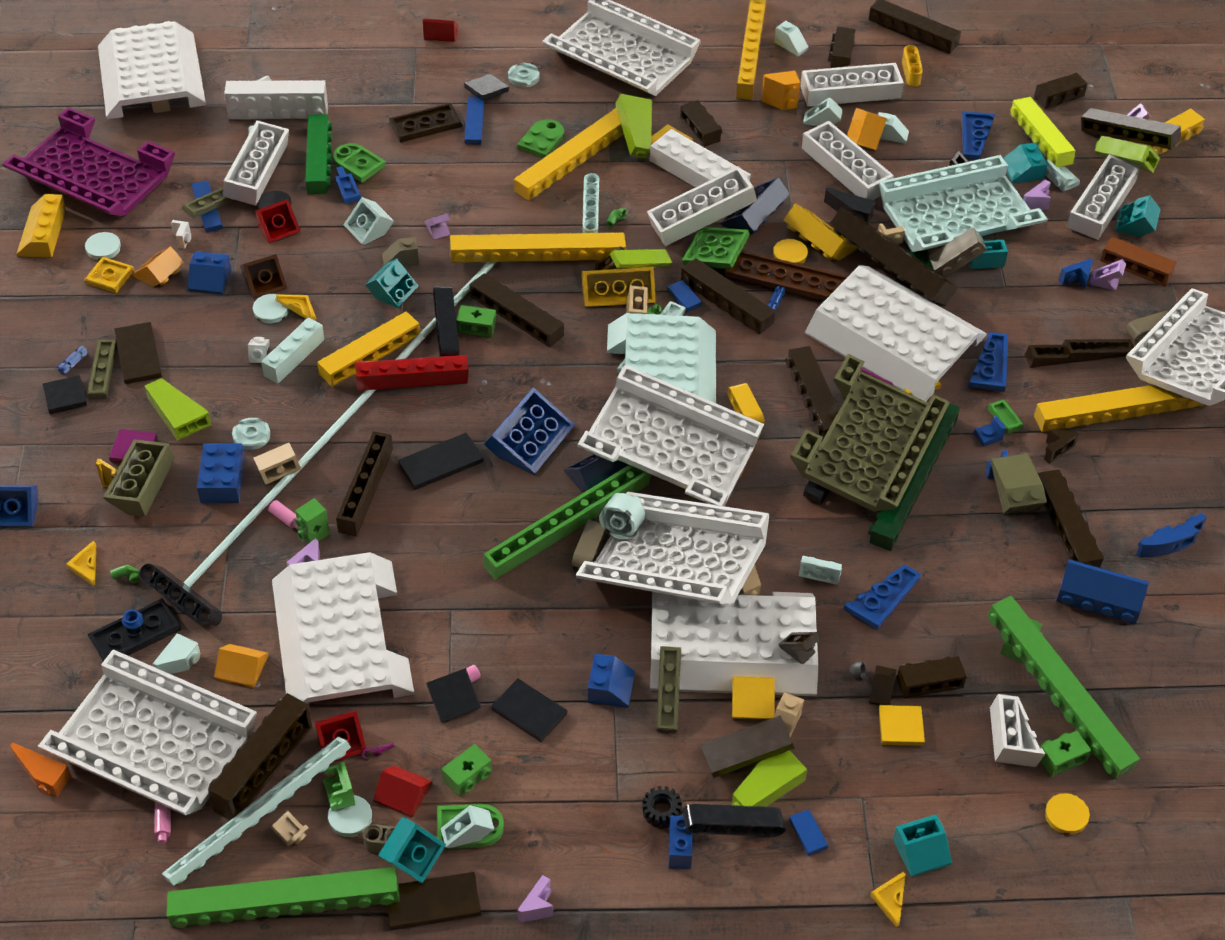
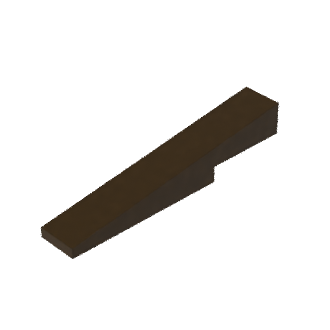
(1077, 351)

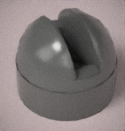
(858, 669)

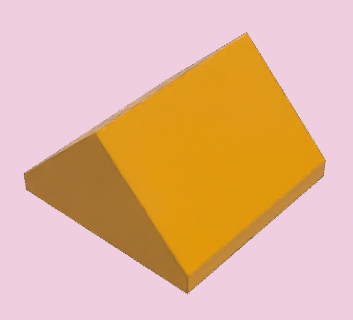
(866, 128)
(239, 665)

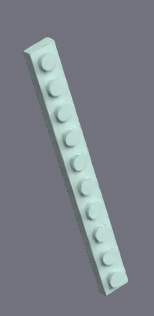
(250, 816)

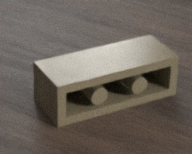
(957, 252)

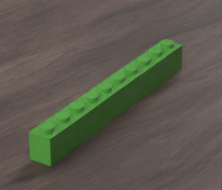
(561, 521)
(1063, 687)
(282, 897)

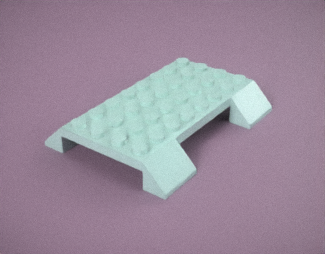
(952, 199)
(668, 348)

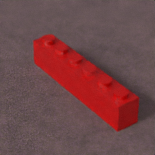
(411, 372)

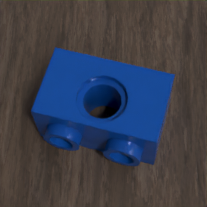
(679, 844)

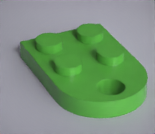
(541, 139)
(358, 161)
(447, 813)

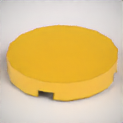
(791, 251)
(1067, 813)

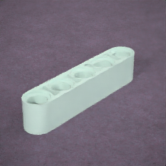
(591, 203)

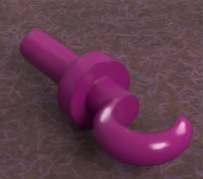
(378, 750)

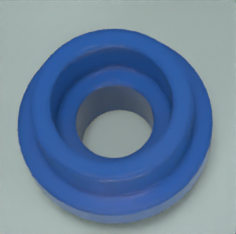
(132, 615)

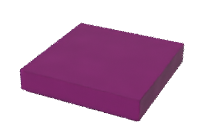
(124, 440)

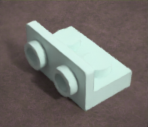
(1061, 176)
(820, 570)

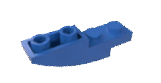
(1170, 539)

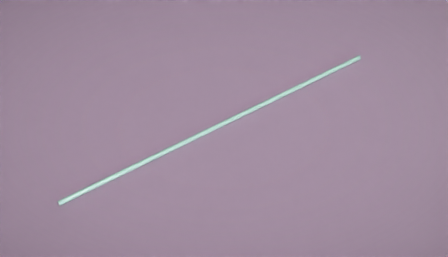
(319, 444)

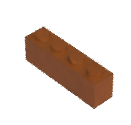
(1139, 261)

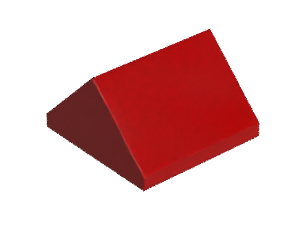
(439, 30)
(277, 221)
(343, 726)
(401, 790)

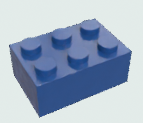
(221, 473)

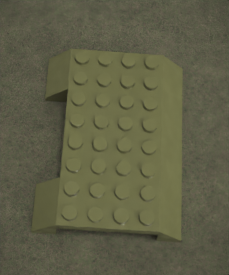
(872, 440)

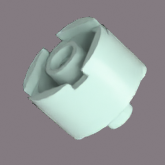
(622, 515)

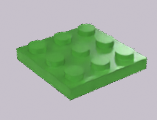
(716, 247)

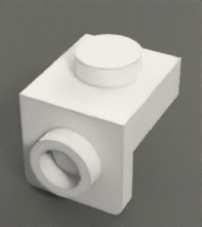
(182, 232)
(257, 349)

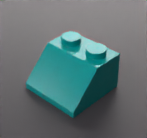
(1025, 163)
(412, 849)

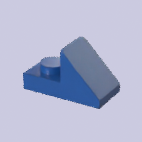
(1078, 271)

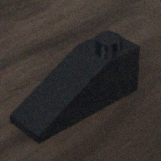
(858, 205)

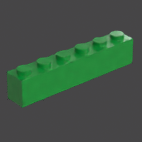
(318, 154)

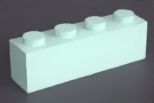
(292, 350)

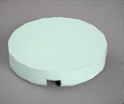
(523, 75)
(102, 245)
(269, 310)
(251, 433)
(352, 819)

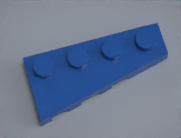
(975, 133)
(992, 364)
(884, 597)

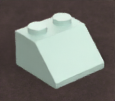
(368, 221)

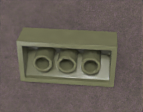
(140, 477)

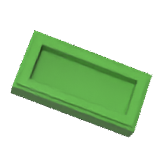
(1006, 415)

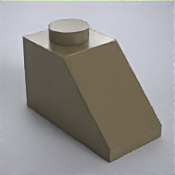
(404, 250)

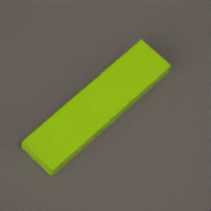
(640, 258)

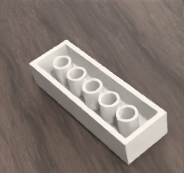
(852, 84)
(275, 99)
(688, 159)
(845, 160)
(255, 163)
(1103, 197)
(702, 206)

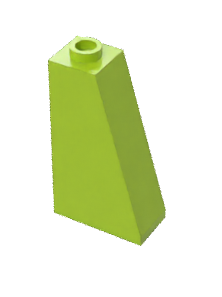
(636, 122)
(1129, 151)
(176, 409)
(770, 780)

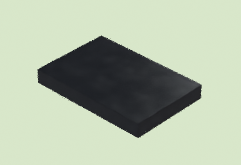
(529, 710)

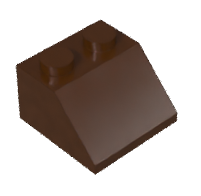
(263, 276)

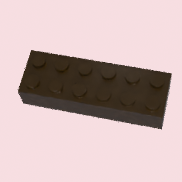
(260, 757)

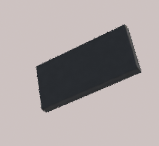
(440, 461)
(156, 625)

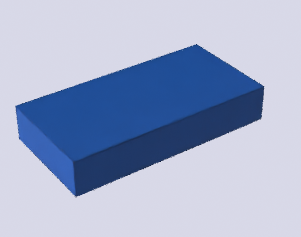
(684, 295)
(808, 832)

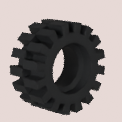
(661, 796)

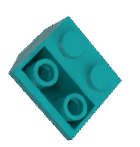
(1138, 217)
(993, 257)
(392, 284)
(923, 845)

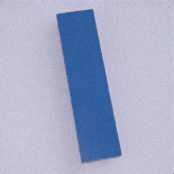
(474, 121)
(211, 219)

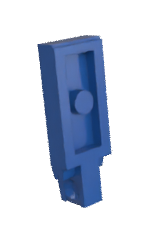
(347, 186)

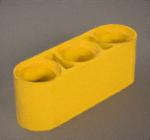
(912, 65)
(745, 402)

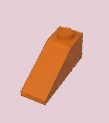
(45, 772)

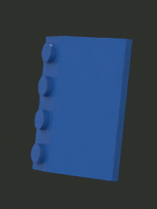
(530, 432)

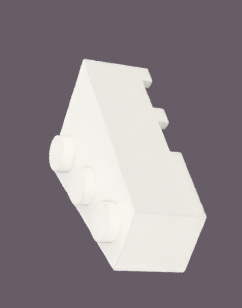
(1011, 733)

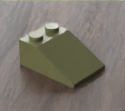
(1018, 484)

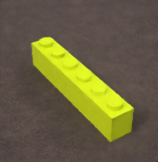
(1042, 132)

